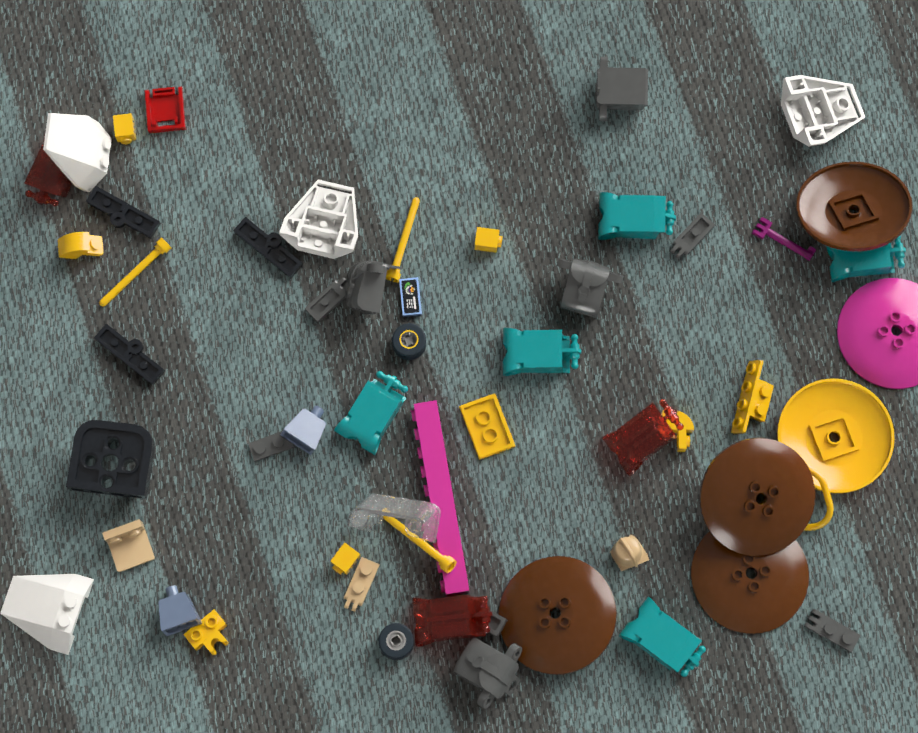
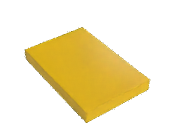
(487, 426)

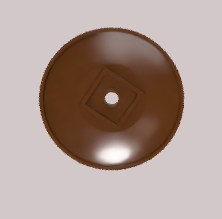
(873, 191)
(731, 491)
(743, 602)
(585, 618)

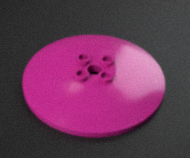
(867, 336)

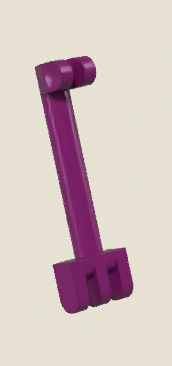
(765, 230)

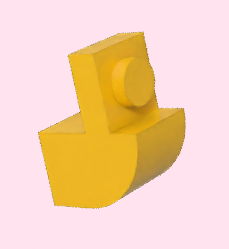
(78, 244)
(683, 440)

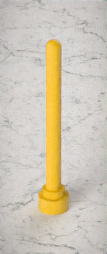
(160, 248)
(394, 273)
(446, 563)

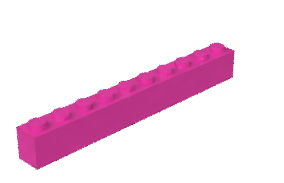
(440, 493)

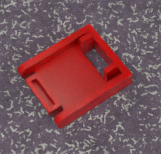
(165, 107)

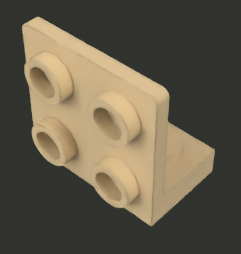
(129, 545)

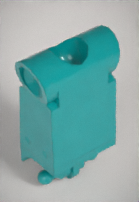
(634, 216)
(865, 263)
(539, 351)
(373, 412)
(663, 638)

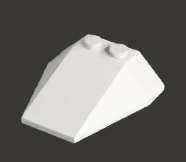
(818, 108)
(78, 148)
(323, 221)
(47, 607)

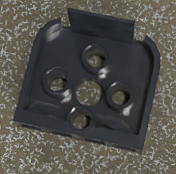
(94, 441)

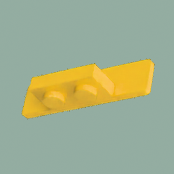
(753, 398)

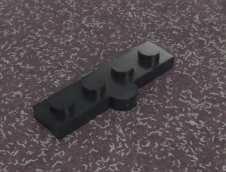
(122, 212)
(268, 246)
(130, 353)

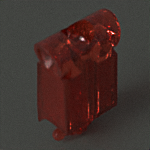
(48, 178)
(643, 436)
(450, 618)

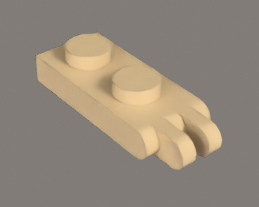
(360, 583)

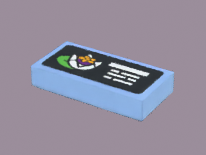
(410, 297)

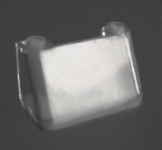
(420, 516)

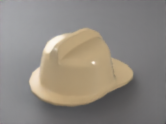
(628, 553)

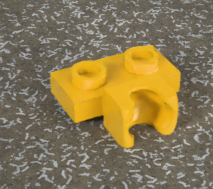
(207, 633)

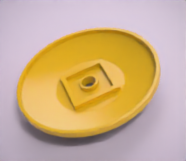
(852, 414)

